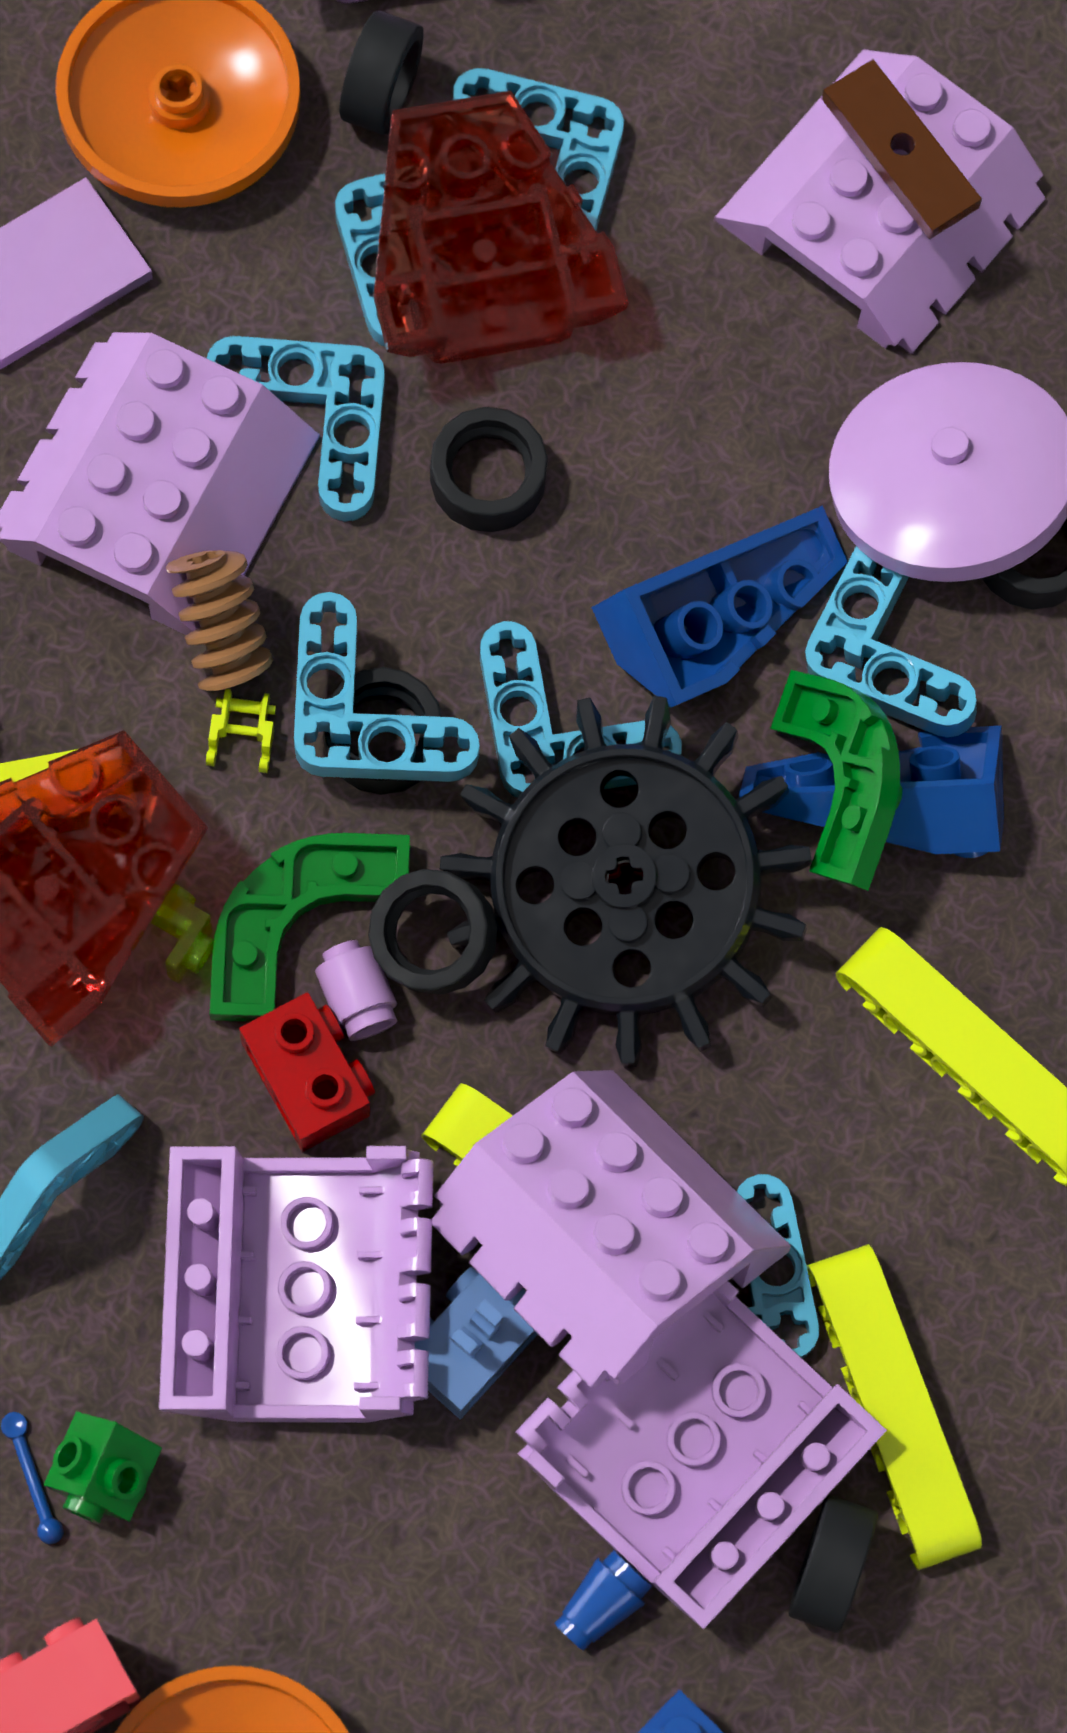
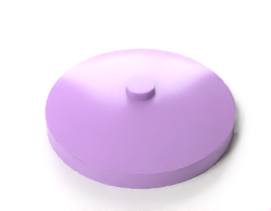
(952, 472)

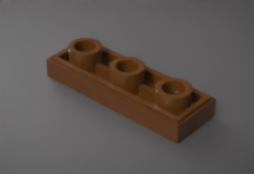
(883, 121)

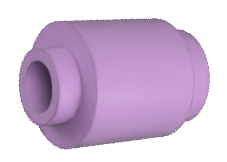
(356, 990)

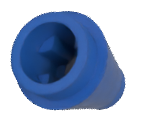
(603, 1600)

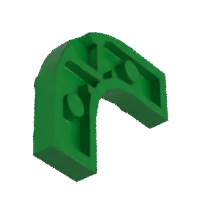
(864, 768)
(277, 893)

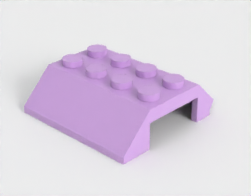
(850, 230)
(153, 467)
(600, 1223)
(296, 1286)
(700, 1452)

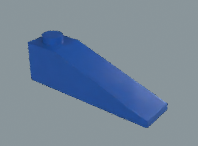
(711, 614)
(948, 796)

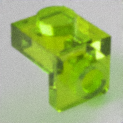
(190, 926)

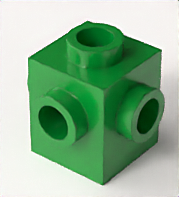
(101, 1468)

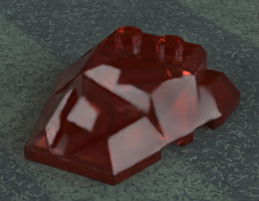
(484, 237)
(83, 874)

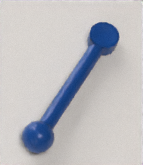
(15, 1427)

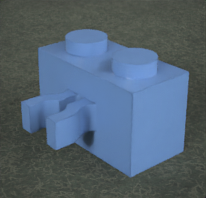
(473, 1342)

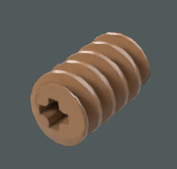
(223, 616)

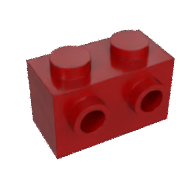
(306, 1070)

